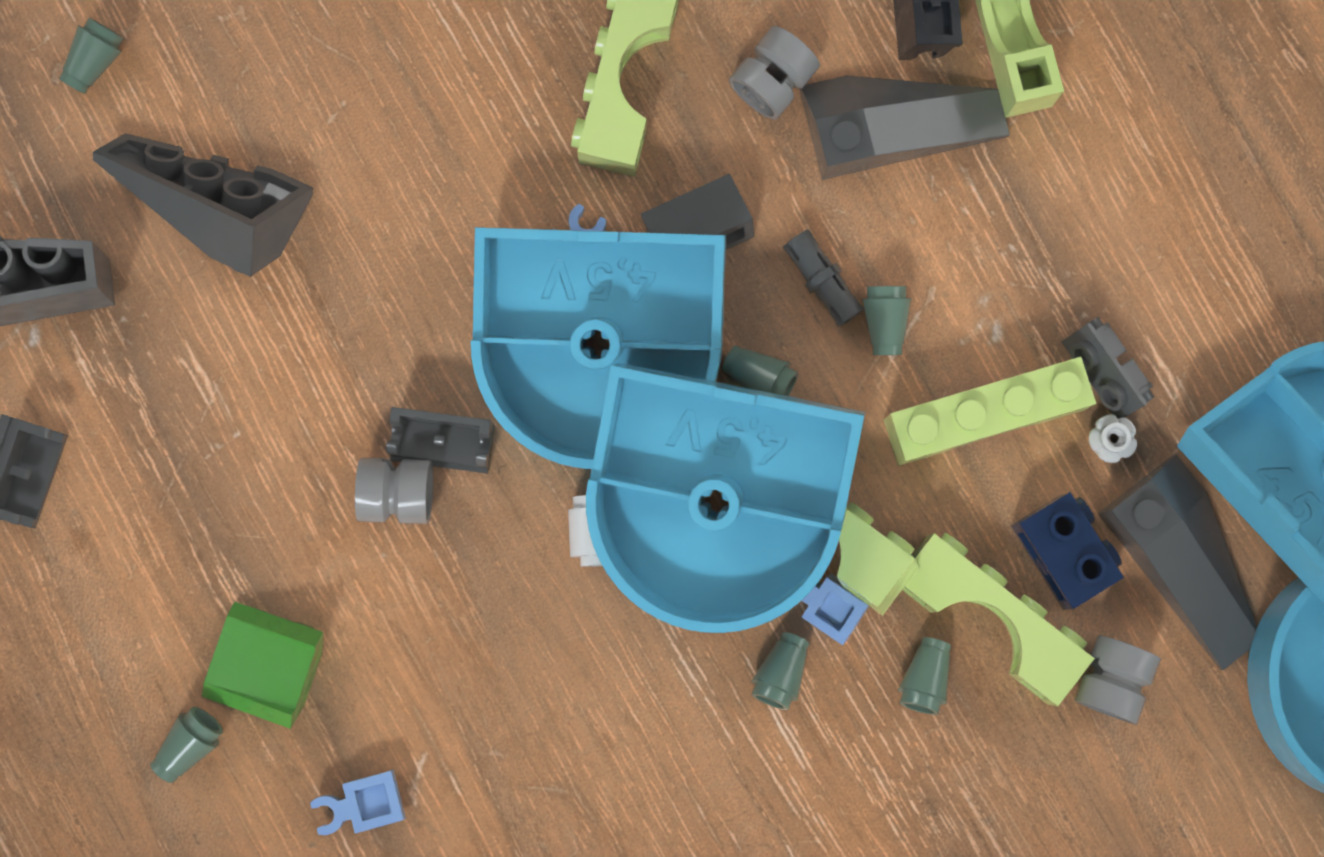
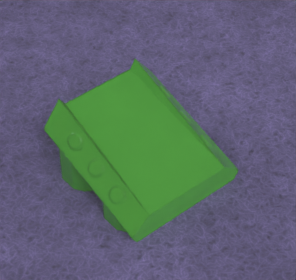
(263, 665)

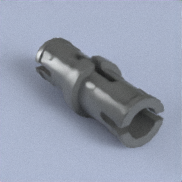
(823, 278)

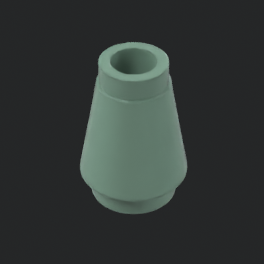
(90, 55)
(887, 318)
(759, 371)
(781, 673)
(927, 677)
(187, 742)

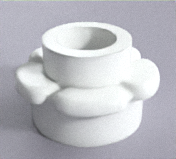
(1100, 441)

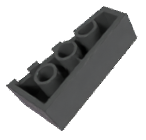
(52, 278)

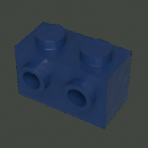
(1069, 550)

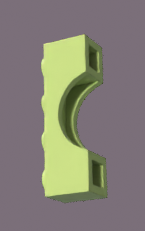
(1019, 57)
(612, 129)
(989, 410)
(871, 564)
(1042, 658)

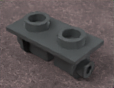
(1119, 387)

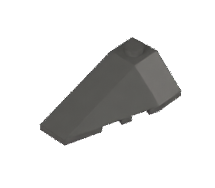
(887, 121)
(221, 209)
(1181, 549)

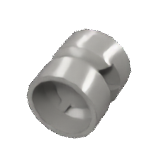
(786, 61)
(391, 490)
(1117, 679)

